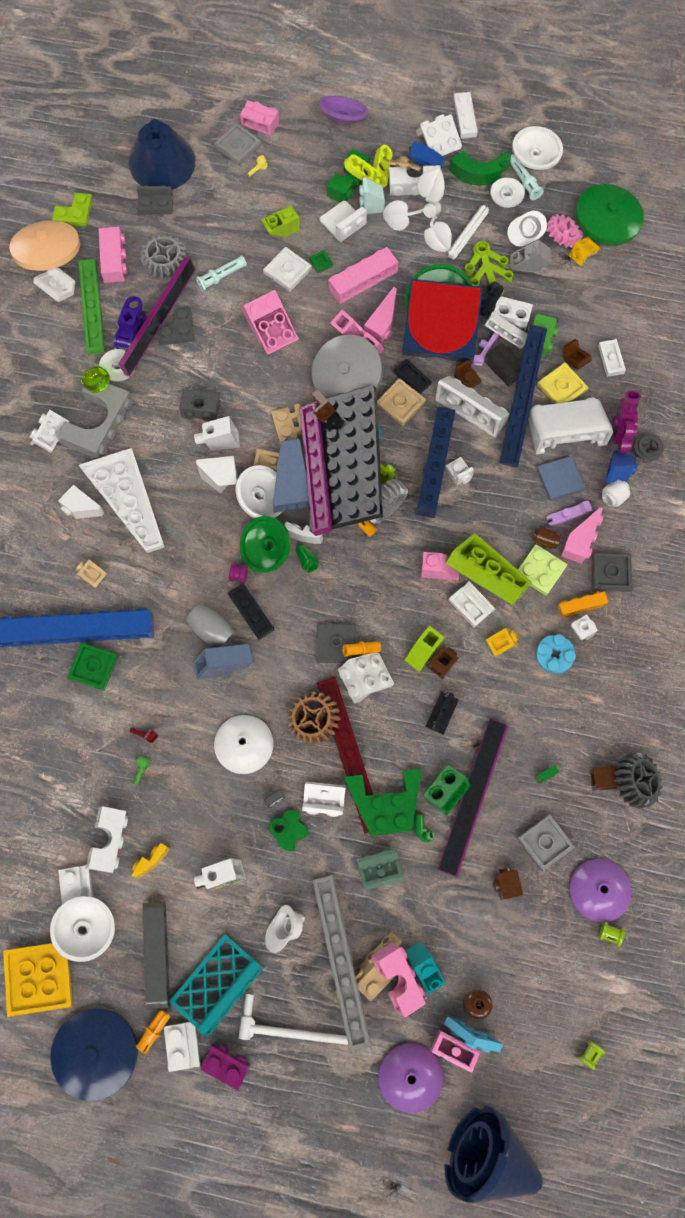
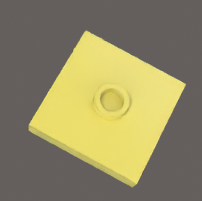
(562, 385)

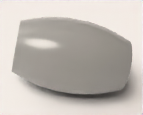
(210, 626)

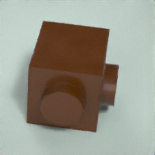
(508, 884)

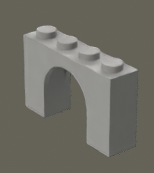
(95, 441)

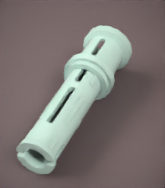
(528, 182)
(214, 276)

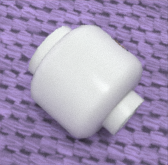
(616, 493)

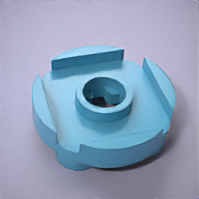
(560, 644)

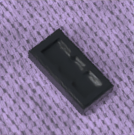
(412, 376)

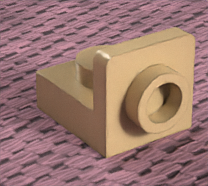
(90, 573)

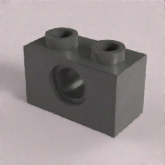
(192, 398)

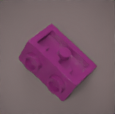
(225, 1066)

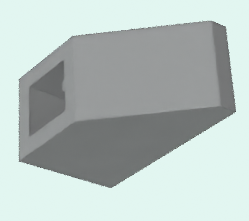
(531, 257)

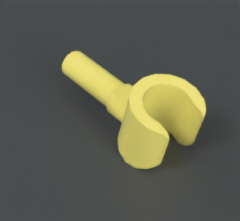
(261, 164)

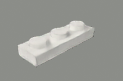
(465, 115)

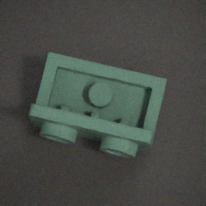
(380, 869)

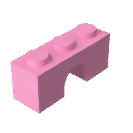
(347, 326)
(408, 994)

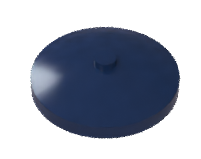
(94, 1054)

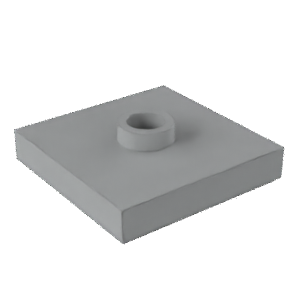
(237, 143)
(546, 842)

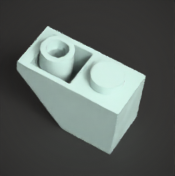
(371, 196)

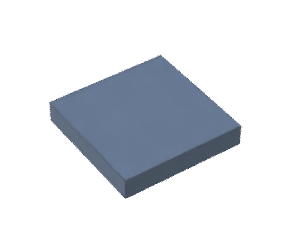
(560, 478)

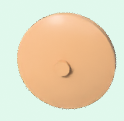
(44, 245)

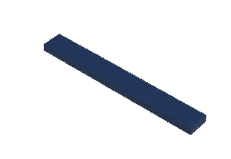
(523, 396)

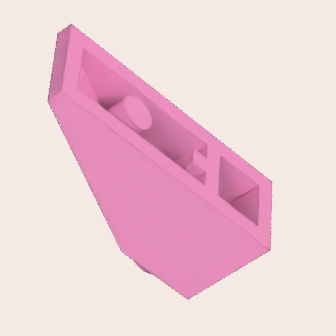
(380, 322)

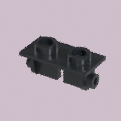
(442, 712)

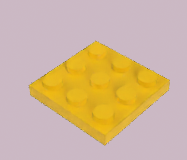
(36, 980)

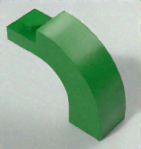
(476, 172)

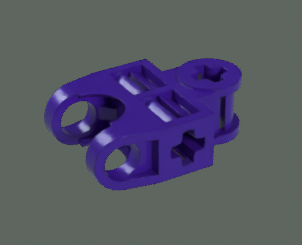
(129, 323)

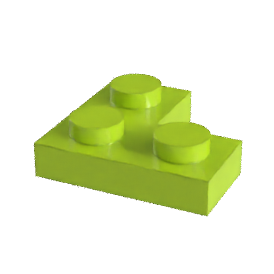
(77, 214)

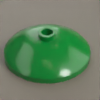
(256, 544)

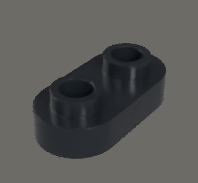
(490, 297)

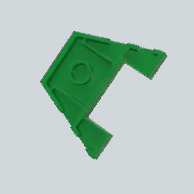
(386, 812)

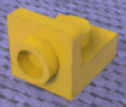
(582, 250)
(503, 641)

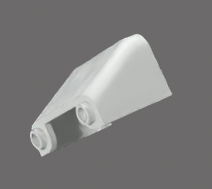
(569, 423)

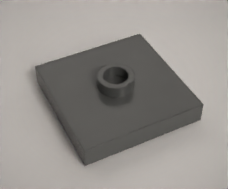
(612, 572)
(332, 639)

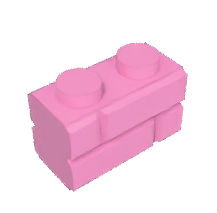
(260, 117)
(455, 1051)

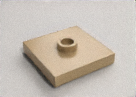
(400, 402)

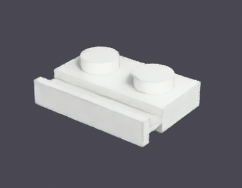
(471, 604)
(75, 883)
(182, 1046)

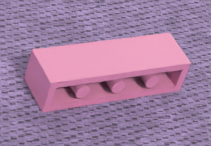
(363, 275)

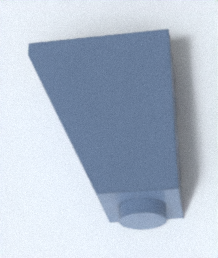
(222, 660)

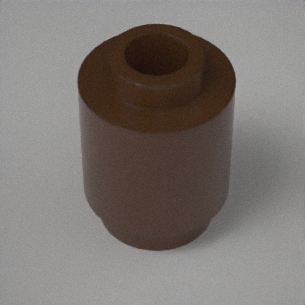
(546, 537)

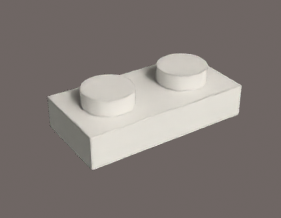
(611, 358)

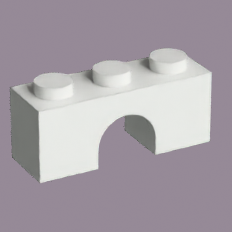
(402, 184)
(112, 822)

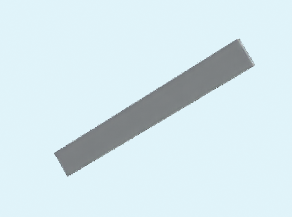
(341, 964)

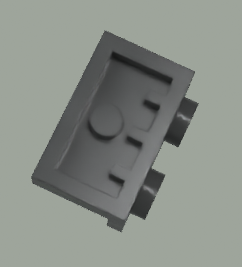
(155, 200)

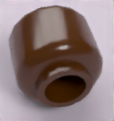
(470, 1004)

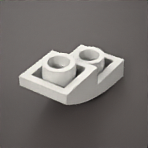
(296, 533)

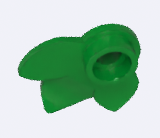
(291, 830)

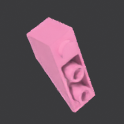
(579, 540)

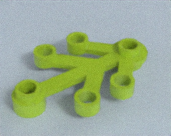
(487, 267)

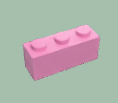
(112, 254)

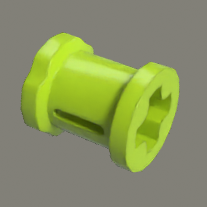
(612, 934)
(591, 1055)

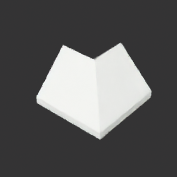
(218, 472)

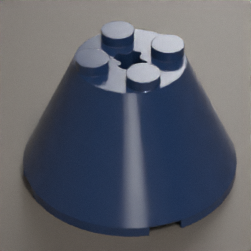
(161, 157)

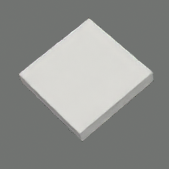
(287, 269)

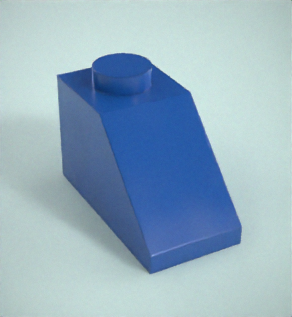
(621, 467)

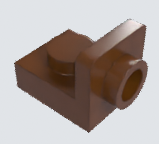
(466, 374)
(324, 407)

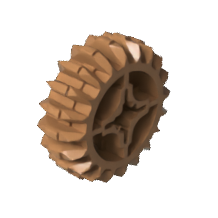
(303, 705)

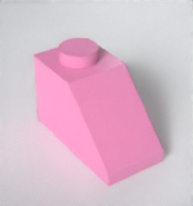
(434, 567)

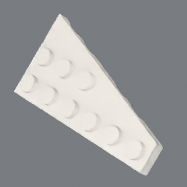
(123, 489)

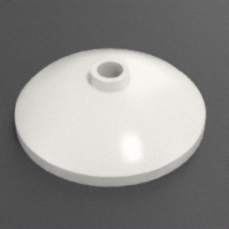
(537, 148)
(258, 481)
(246, 757)
(82, 912)

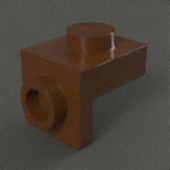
(574, 355)

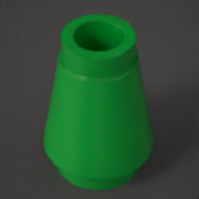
(307, 559)

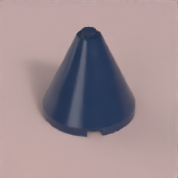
(489, 1160)

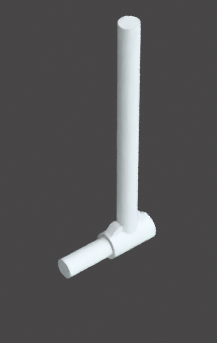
(248, 1029)

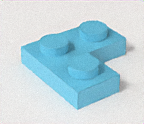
(472, 1037)

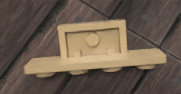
(367, 976)

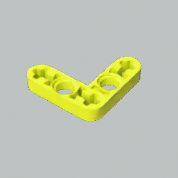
(356, 166)

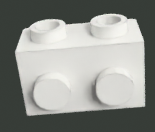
(56, 284)
(324, 798)

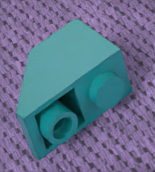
(424, 967)

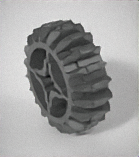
(638, 780)

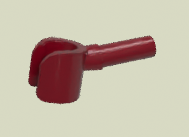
(150, 735)

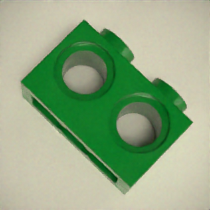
(451, 792)

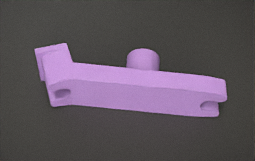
(487, 346)
(569, 513)

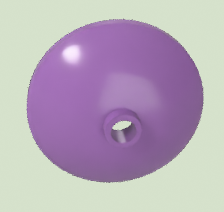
(343, 109)
(586, 892)
(398, 1066)

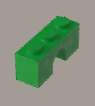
(342, 187)

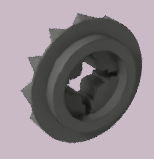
(656, 446)

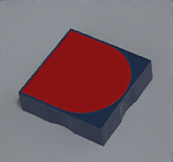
(442, 320)

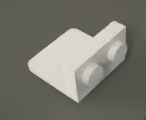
(440, 134)
(344, 220)
(365, 676)

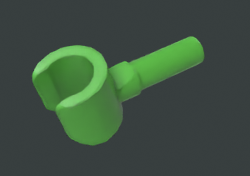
(143, 763)

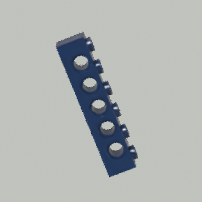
(436, 462)

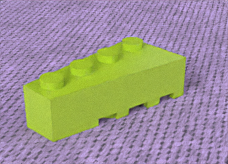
(489, 569)

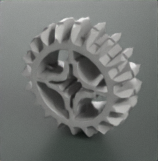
(162, 255)
(393, 495)

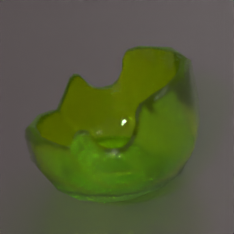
(96, 379)

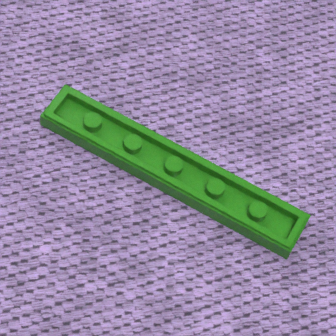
(91, 306)

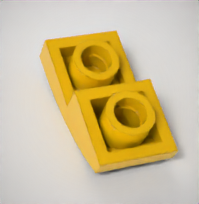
(144, 866)

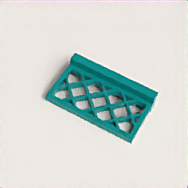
(226, 1000)

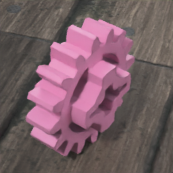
(564, 230)

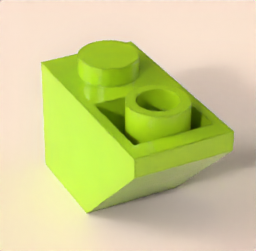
(282, 223)
(424, 649)

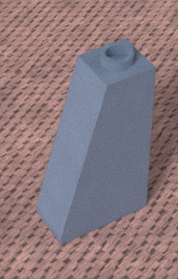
(291, 478)

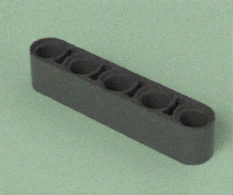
(156, 955)

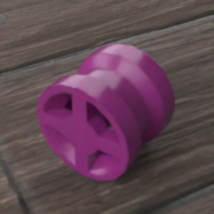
(238, 573)

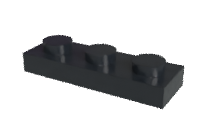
(250, 611)

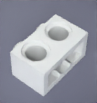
(513, 310)

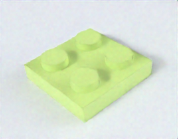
(542, 569)

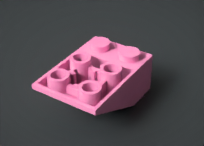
(269, 322)

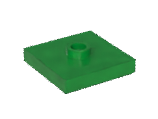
(92, 666)

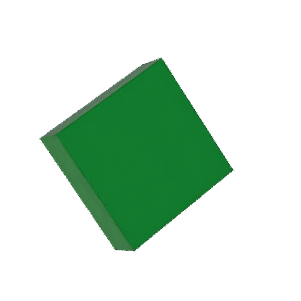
(321, 261)
(549, 773)

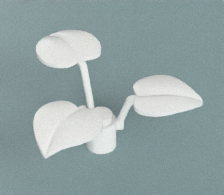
(432, 187)

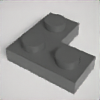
(180, 331)

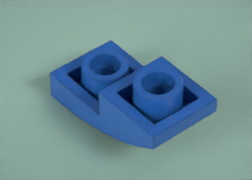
(425, 155)

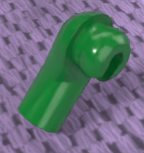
(421, 831)

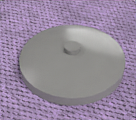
(346, 366)

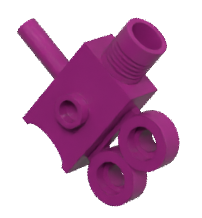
(626, 421)

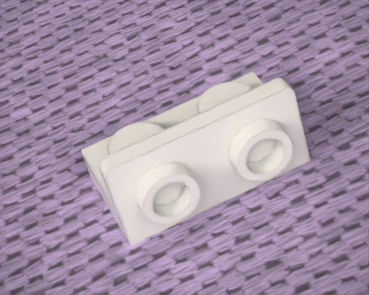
(46, 434)

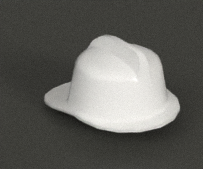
(527, 228)
(284, 927)

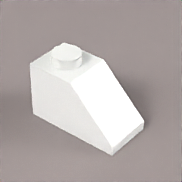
(79, 505)

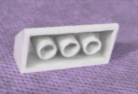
(471, 405)

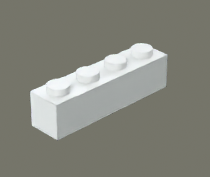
(506, 330)

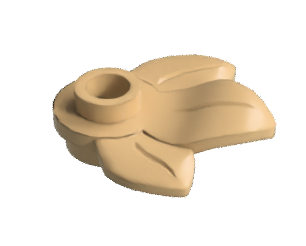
(404, 162)

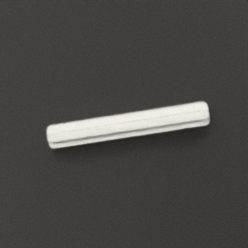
(468, 232)

